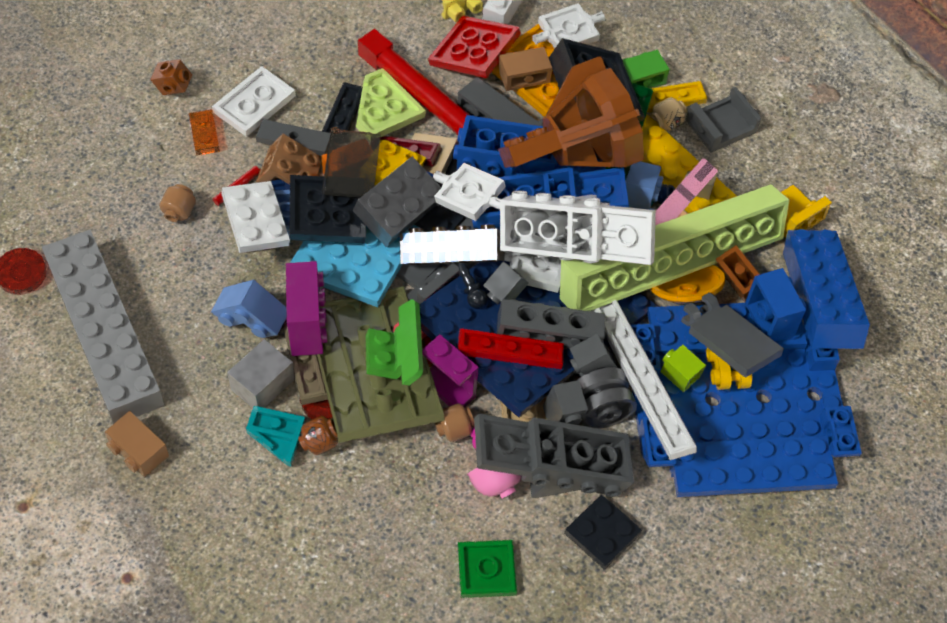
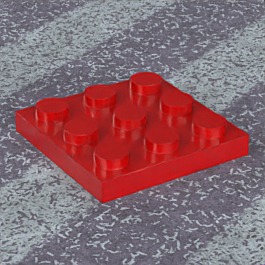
(474, 46)

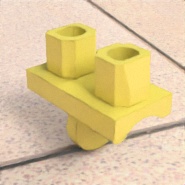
(456, 8)

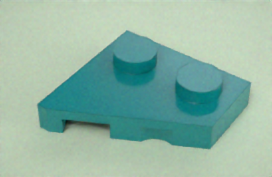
(276, 432)

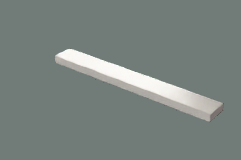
(646, 383)

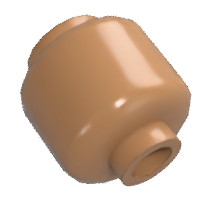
(177, 203)
(456, 424)

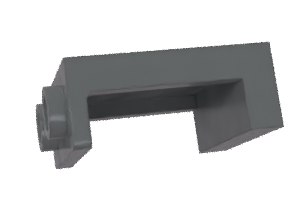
(723, 120)

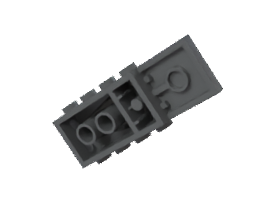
(555, 455)

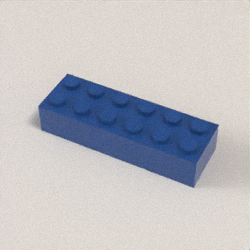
(825, 283)

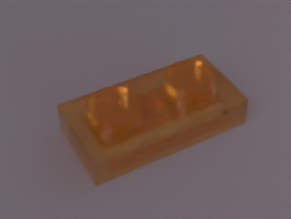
(204, 132)

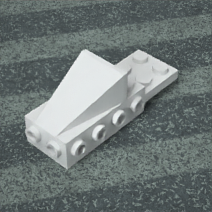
(576, 228)

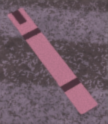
(685, 192)

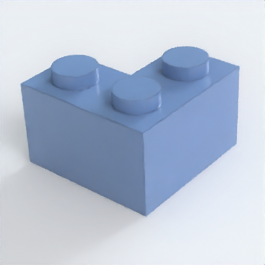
(643, 185)
(252, 306)

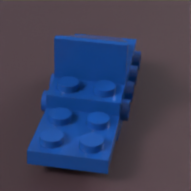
(484, 136)
(606, 184)

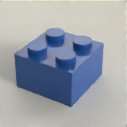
(775, 305)

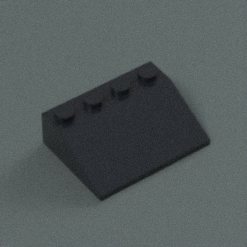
(571, 53)

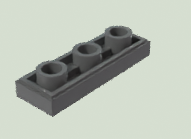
(312, 139)

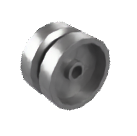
(606, 397)

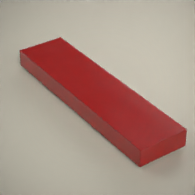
(511, 348)

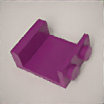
(452, 372)

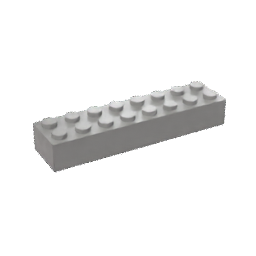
(102, 326)

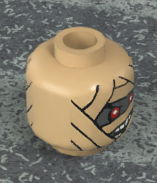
(669, 113)

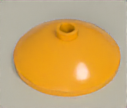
(692, 286)

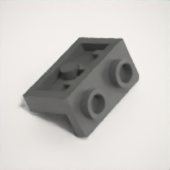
(434, 283)

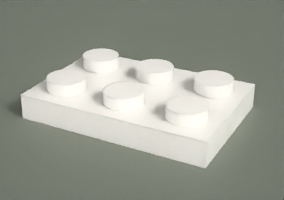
(253, 101)
(255, 217)

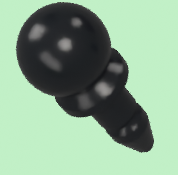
(476, 297)

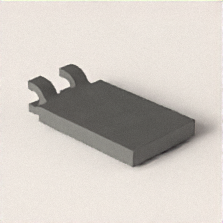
(730, 336)

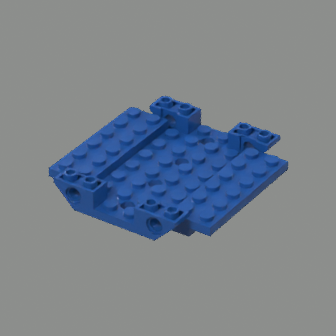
(747, 442)

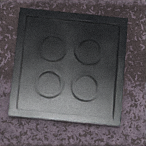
(320, 215)

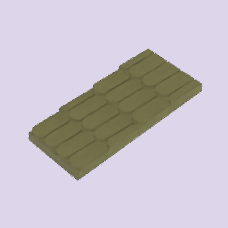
(363, 402)

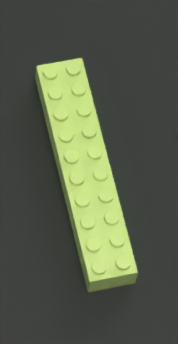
(680, 249)

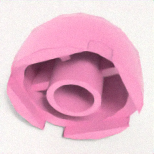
(493, 483)

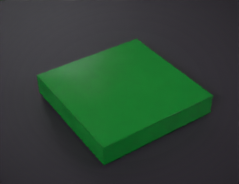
(486, 569)

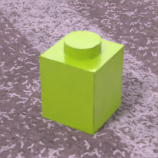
(682, 367)

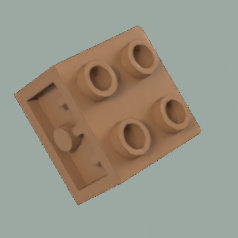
(288, 158)

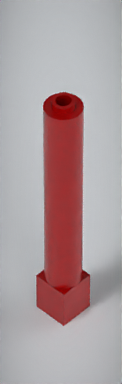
(379, 53)

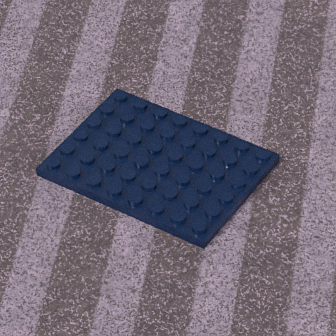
(512, 383)

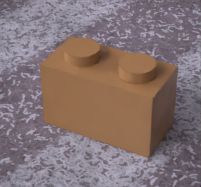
(525, 68)
(136, 443)

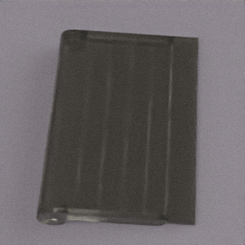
(351, 163)

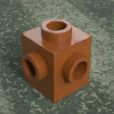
(171, 77)

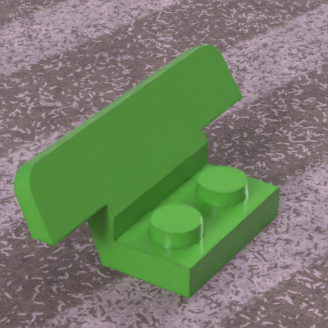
(397, 352)

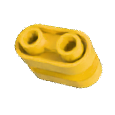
(723, 376)

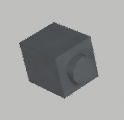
(505, 284)

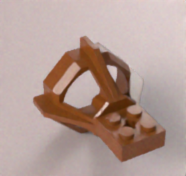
(597, 122)

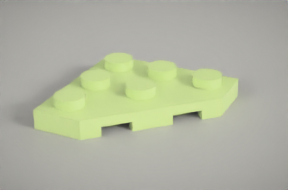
(386, 105)

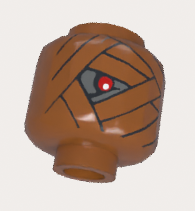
(318, 435)

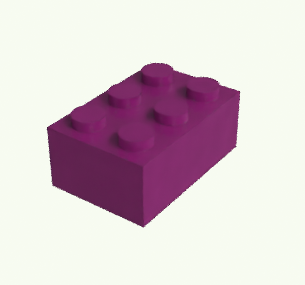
(304, 308)

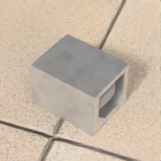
(261, 375)

